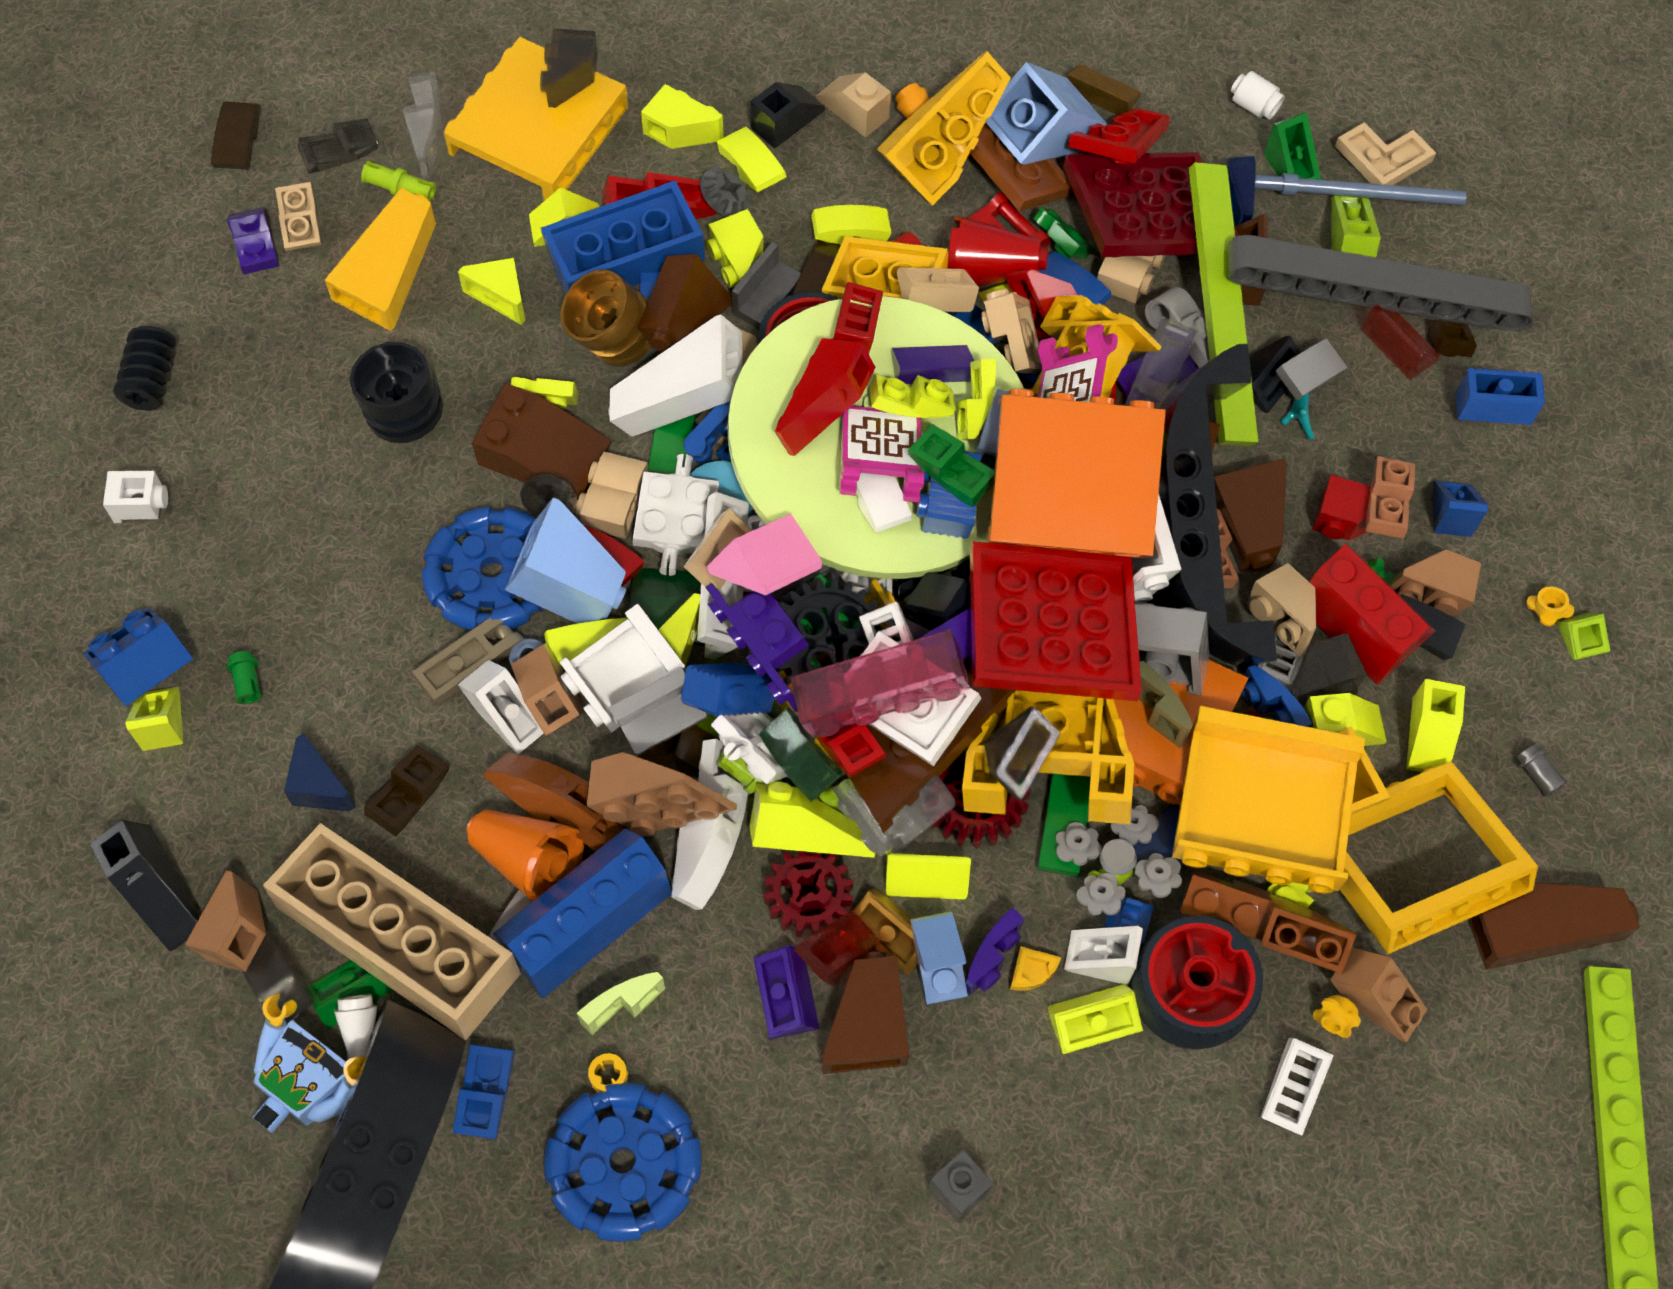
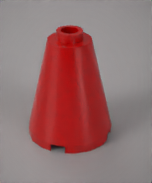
(992, 251)

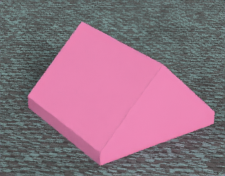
(767, 557)

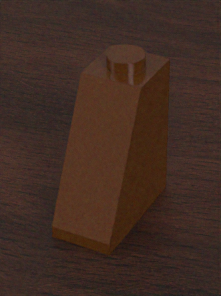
(681, 301)
(1254, 512)
(869, 1020)

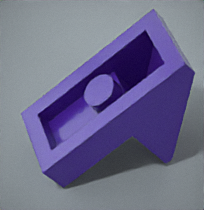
(253, 240)

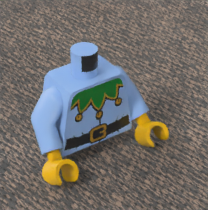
(298, 1071)

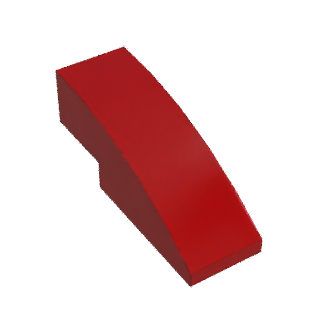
(620, 188)

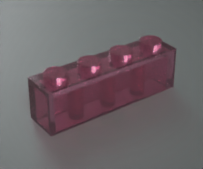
(880, 684)

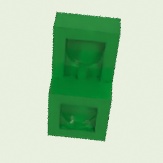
(948, 464)

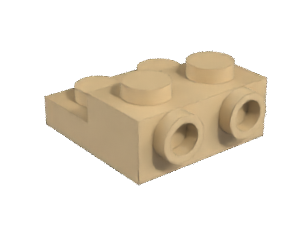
(1011, 320)

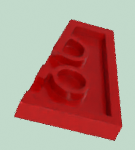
(1125, 138)

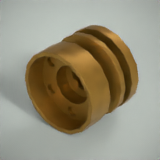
(604, 317)

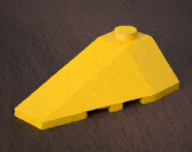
(941, 133)

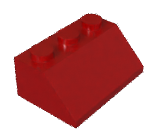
(1361, 603)

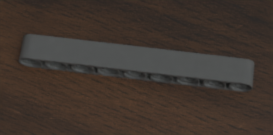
(1379, 281)

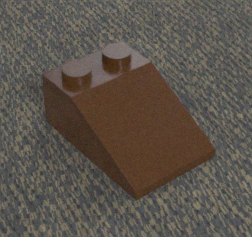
(535, 436)

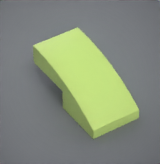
(632, 995)

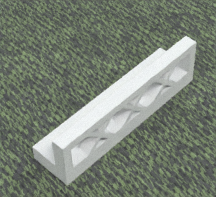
(710, 629)

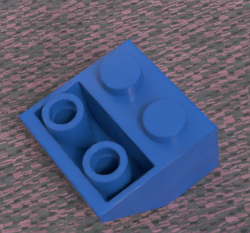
(137, 655)

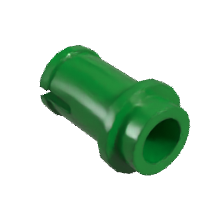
(244, 676)

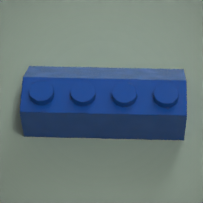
(624, 236)
(585, 911)

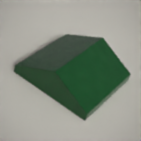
(662, 594)

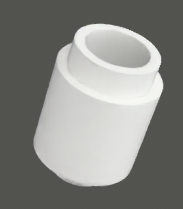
(1257, 95)

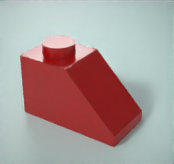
(1040, 291)
(1342, 509)

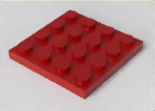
(1053, 622)

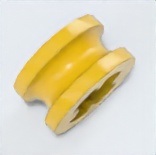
(600, 1062)

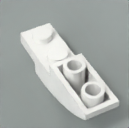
(704, 844)

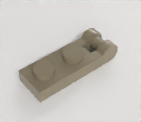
(445, 670)

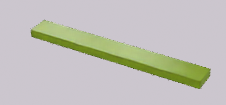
(1220, 295)

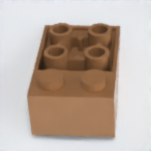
(650, 795)

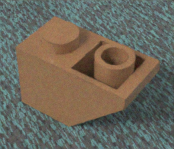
(1441, 581)
(545, 691)
(230, 925)
(1380, 992)

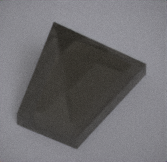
(1019, 750)

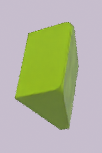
(1584, 634)

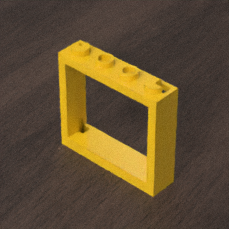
(1458, 902)

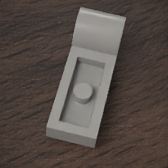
(1180, 307)

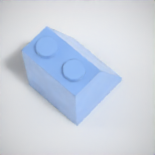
(1040, 114)
(566, 568)

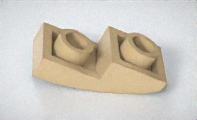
(298, 216)

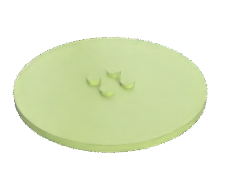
(810, 480)

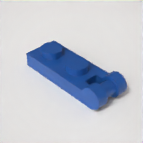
(707, 434)

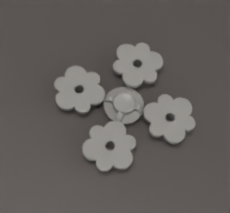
(1118, 858)

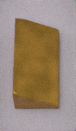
(1103, 90)
(891, 926)

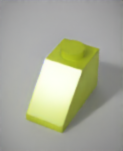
(1345, 710)

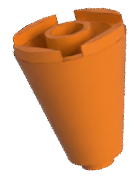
(526, 849)

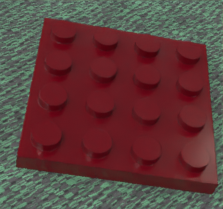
(1137, 205)

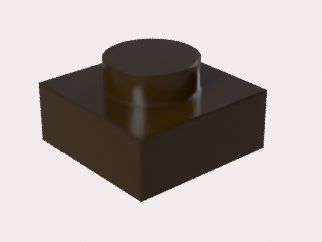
(1452, 339)

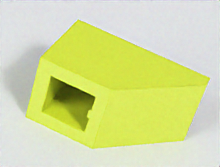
(680, 120)
(736, 244)
(1434, 724)

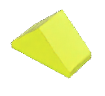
(557, 207)
(495, 286)
(156, 719)

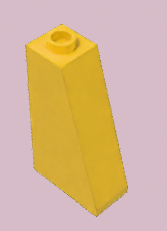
(384, 260)

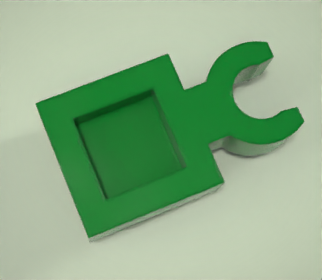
(1067, 238)

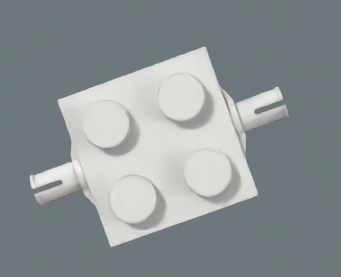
(672, 512)
(743, 741)

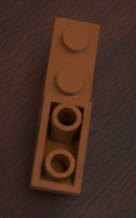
(551, 794)
(1271, 919)

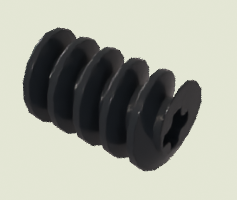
(144, 367)

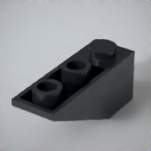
(147, 880)

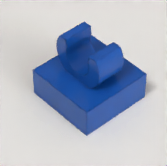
(1131, 914)

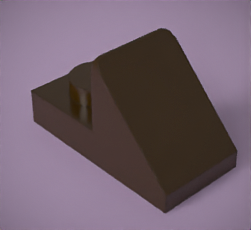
(680, 751)

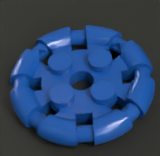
(468, 562)
(627, 1188)

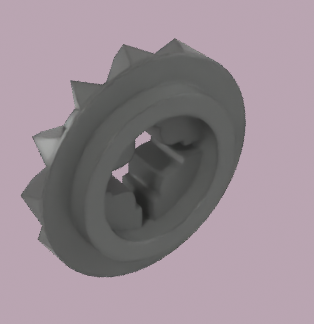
(725, 202)

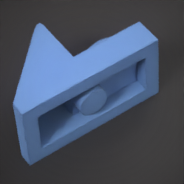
(939, 957)

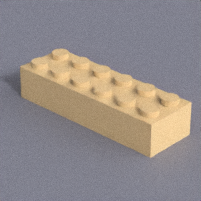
(393, 930)

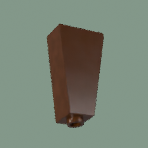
(1553, 922)

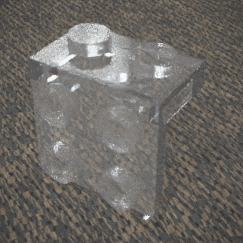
(908, 823)

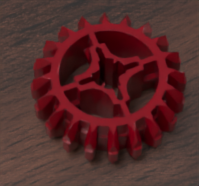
(975, 825)

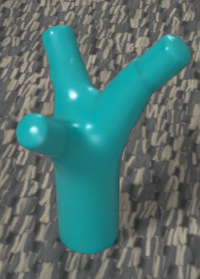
(1300, 411)

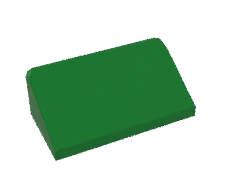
(340, 983)

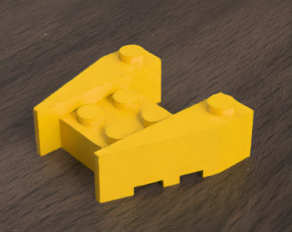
(1068, 324)
(1088, 745)

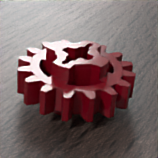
(794, 879)

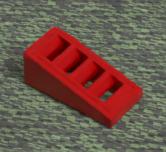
(856, 320)

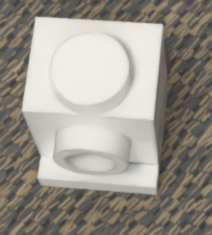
(134, 495)

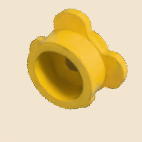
(1554, 598)
(1338, 1015)

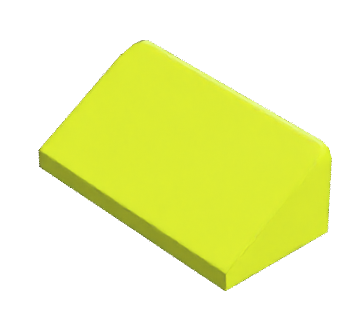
(927, 876)
(1095, 1018)

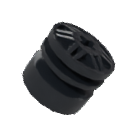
(396, 392)

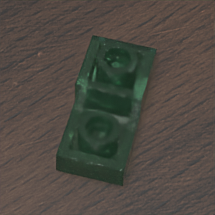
(799, 754)

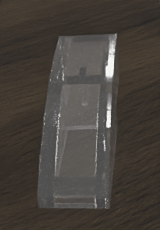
(425, 121)
(1162, 368)

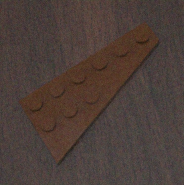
(901, 774)

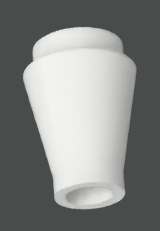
(356, 1022)

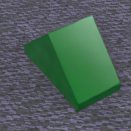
(1292, 148)

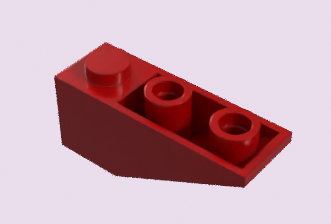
(826, 390)

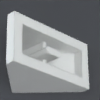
(1104, 953)

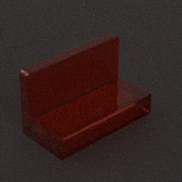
(1399, 341)

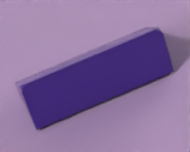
(933, 362)
(786, 993)

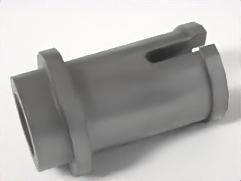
(1541, 769)

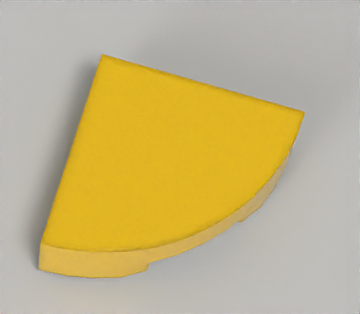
(1033, 969)

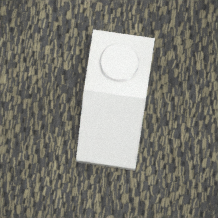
(501, 705)

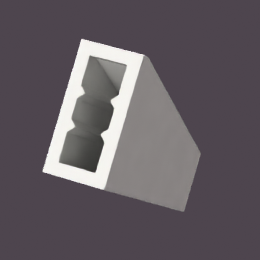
(680, 381)

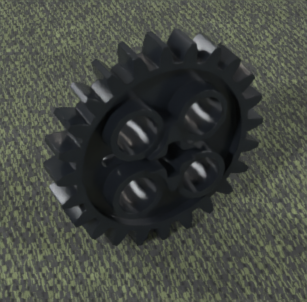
(806, 605)

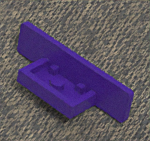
(766, 631)

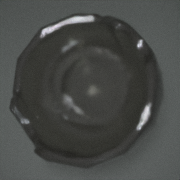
(540, 490)

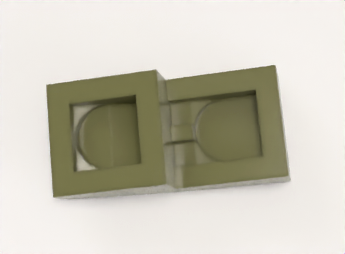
(1168, 713)

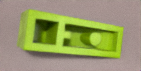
(1353, 226)

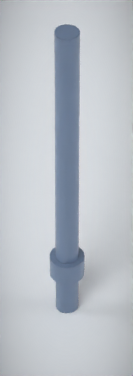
(1291, 184)

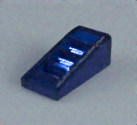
(1242, 187)

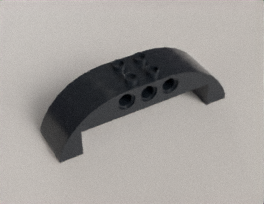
(1191, 509)
(373, 1154)

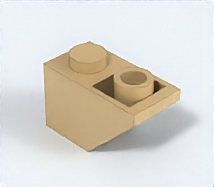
(1288, 602)

